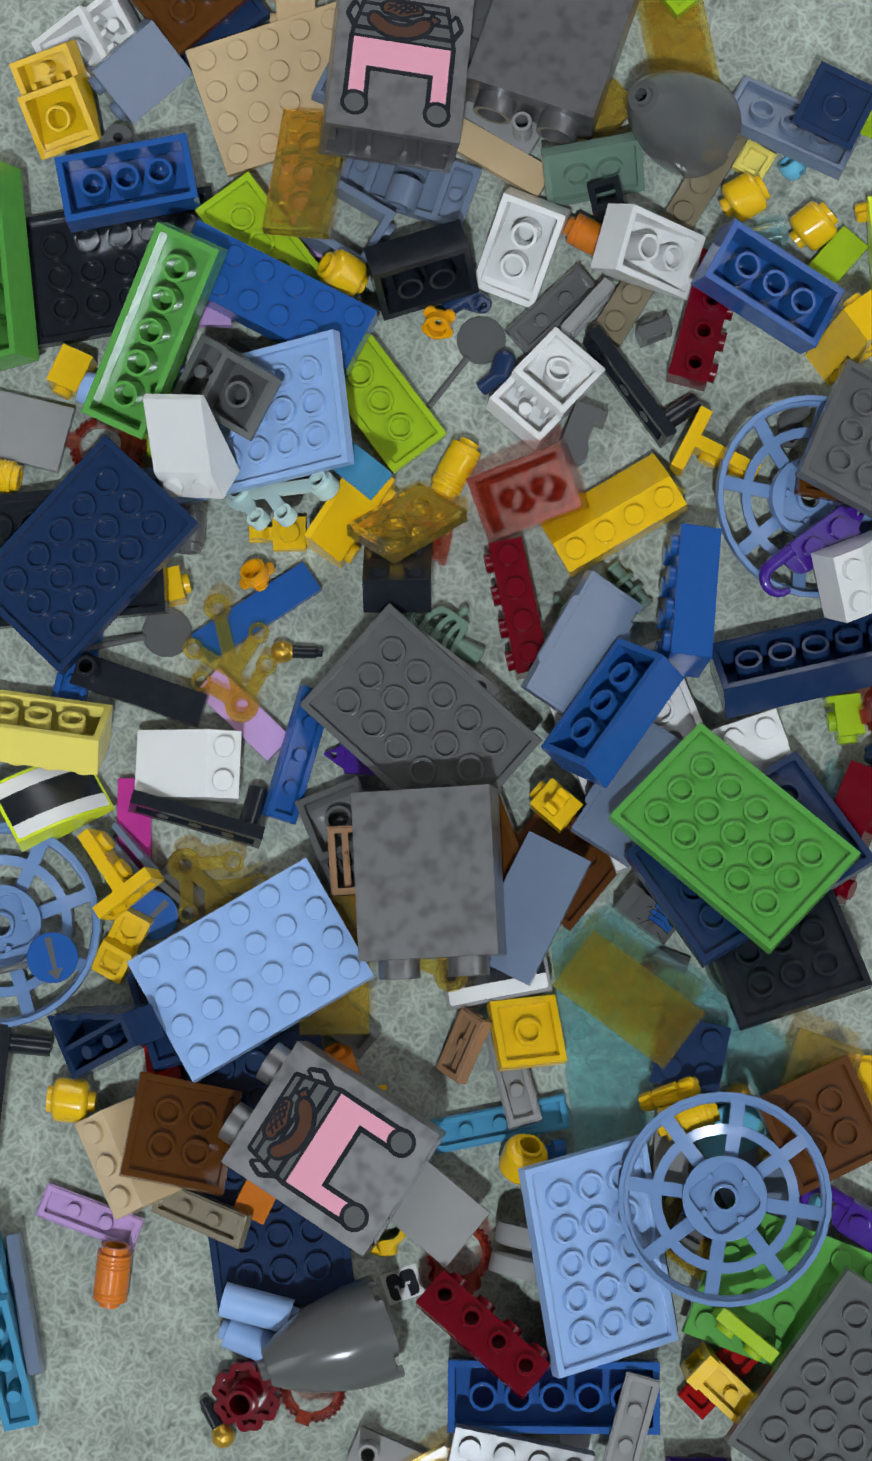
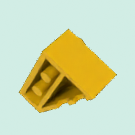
(845, 338)

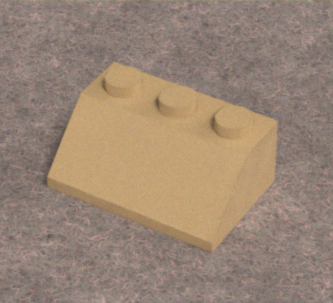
(104, 1143)

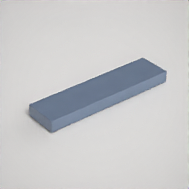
(25, 1303)

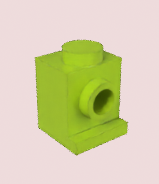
(844, 718)

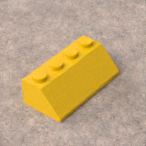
(618, 515)

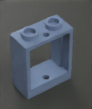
(366, 205)

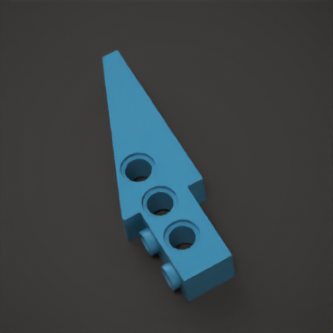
(17, 1392)

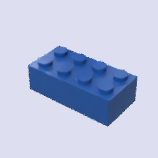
(127, 182)
(768, 287)
(689, 598)
(612, 712)

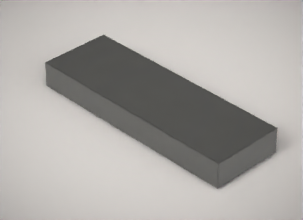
(551, 309)

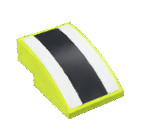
(50, 804)

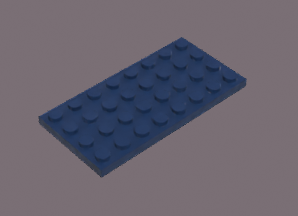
(288, 1251)

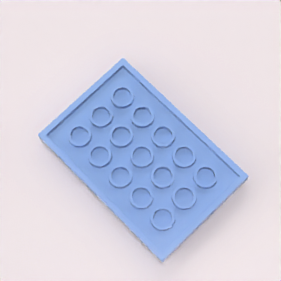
(306, 422)
(250, 970)
(589, 1282)

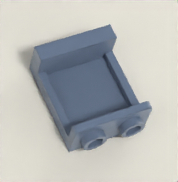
(138, 72)

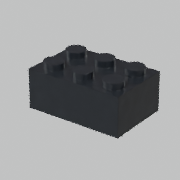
(421, 269)

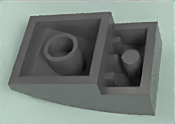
(231, 383)
(326, 809)

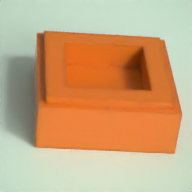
(255, 1201)

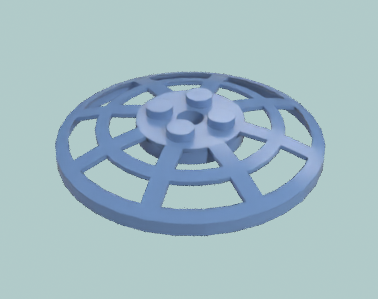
(785, 507)
(27, 924)
(720, 1223)

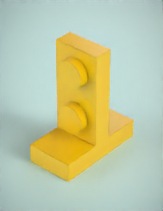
(707, 450)
(117, 873)
(716, 1381)

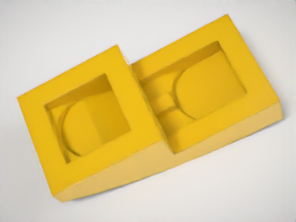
(122, 944)

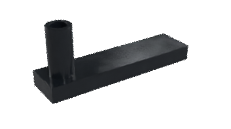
(656, 421)
(139, 689)
(242, 830)
(19, 1044)

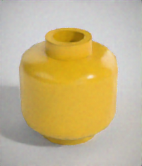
(744, 197)
(813, 225)
(343, 272)
(70, 1100)
(519, 1152)

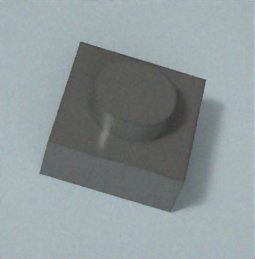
(653, 330)

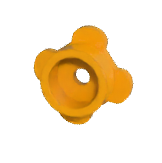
(438, 330)
(256, 574)

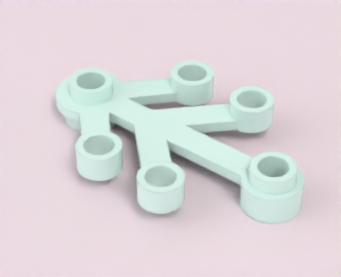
(320, 484)

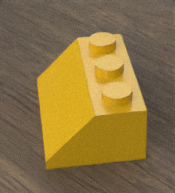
(328, 530)

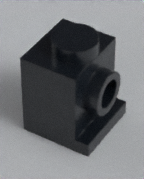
(599, 204)

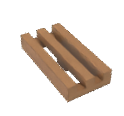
(344, 830)
(467, 1048)

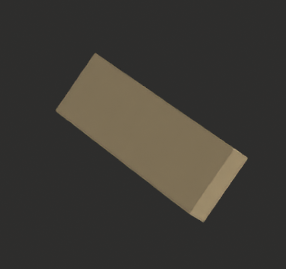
(206, 1216)

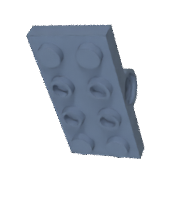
(416, 192)

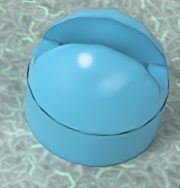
(791, 169)

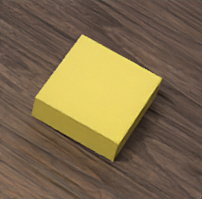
(754, 159)

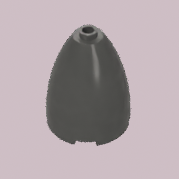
(683, 121)
(334, 1344)

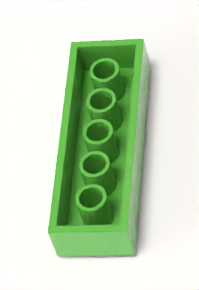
(17, 309)
(154, 327)

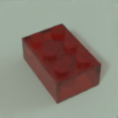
(527, 492)

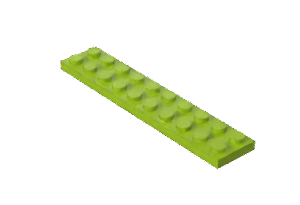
(377, 393)

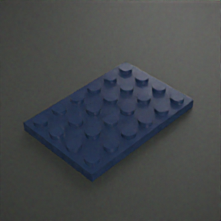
(88, 553)
(699, 924)

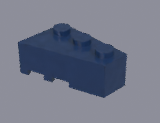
(103, 1034)

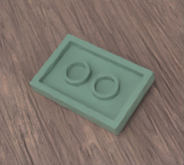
(574, 165)

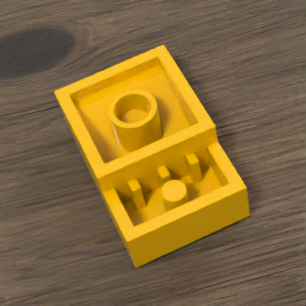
(56, 99)

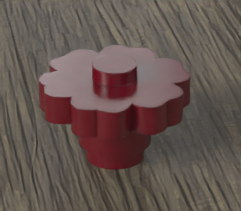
(245, 1396)

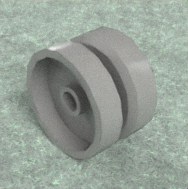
(515, 1263)

